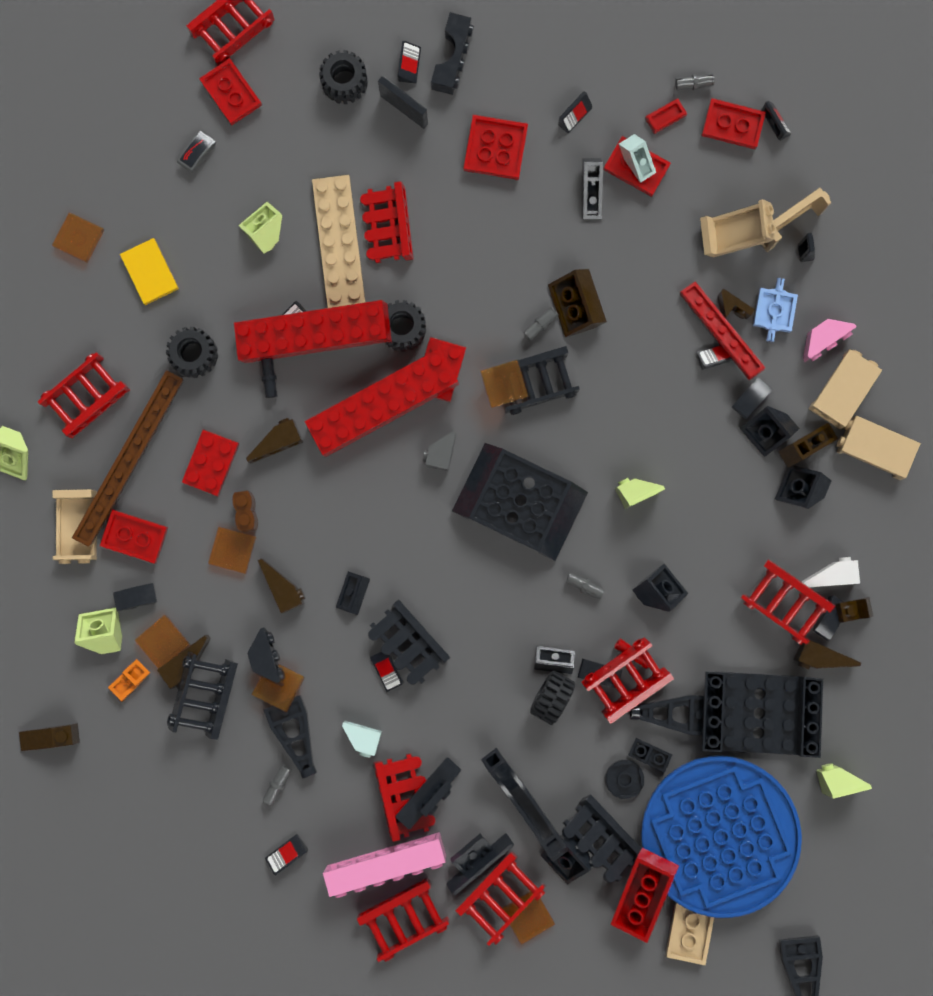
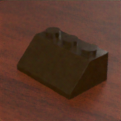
(577, 302)

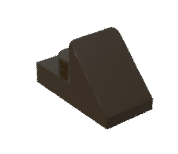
(730, 302)
(854, 610)

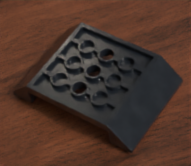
(548, 508)
(789, 719)

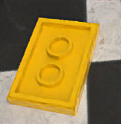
(149, 271)

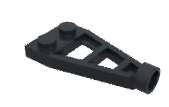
(695, 713)
(276, 719)
(799, 949)

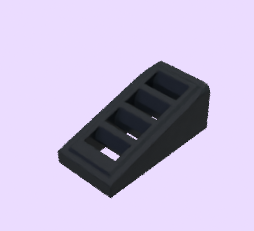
(806, 248)

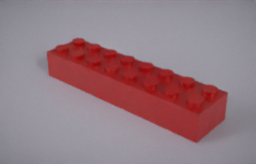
(313, 331)
(382, 403)

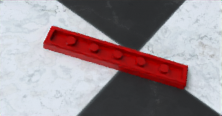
(722, 330)

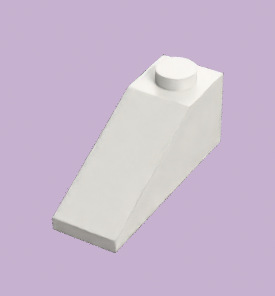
(836, 573)

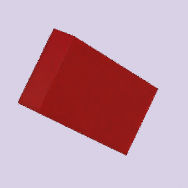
(666, 116)

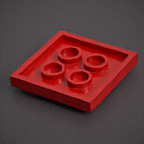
(495, 147)

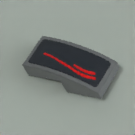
(195, 151)

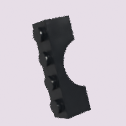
(445, 75)

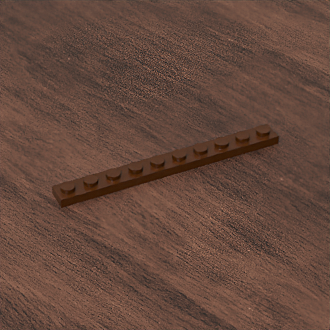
(127, 459)

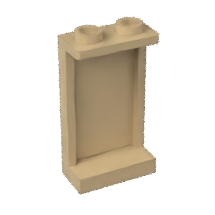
(818, 201)
(738, 229)
(846, 389)
(878, 447)
(70, 510)

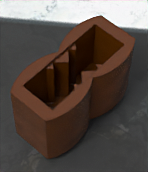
(245, 517)

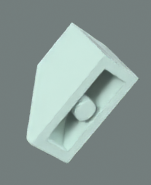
(637, 157)
(362, 738)

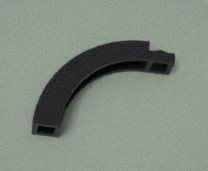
(525, 804)

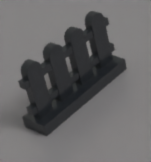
(405, 632)
(614, 838)

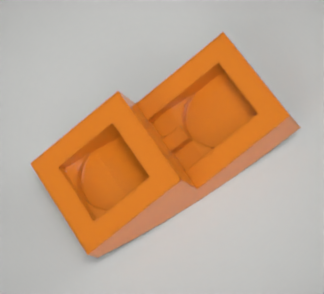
(129, 680)

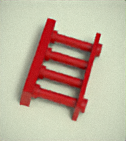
(213, 16)
(87, 414)
(805, 594)
(630, 698)
(483, 894)
(386, 907)

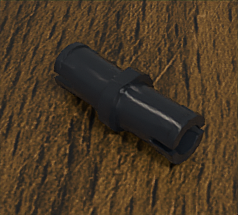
(269, 378)

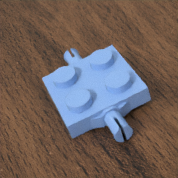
(775, 310)

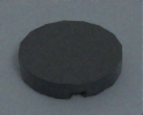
(624, 779)

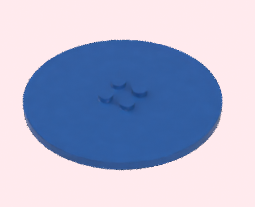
(727, 832)

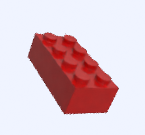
(644, 895)

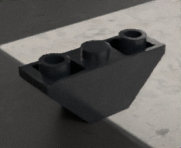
(265, 659)

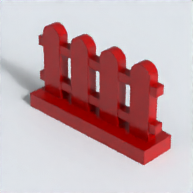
(388, 214)
(397, 787)

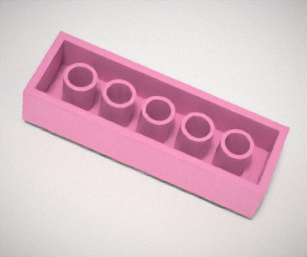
(384, 865)

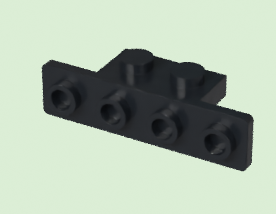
(429, 794)
(475, 859)

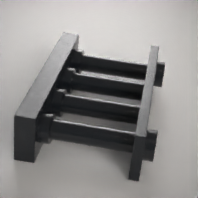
(540, 361)
(216, 708)

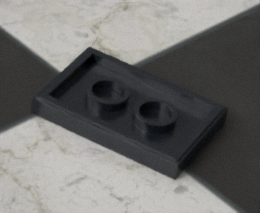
(403, 102)

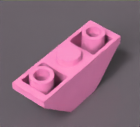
(825, 336)

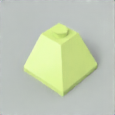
(263, 227)
(13, 453)
(636, 491)
(99, 631)
(837, 782)

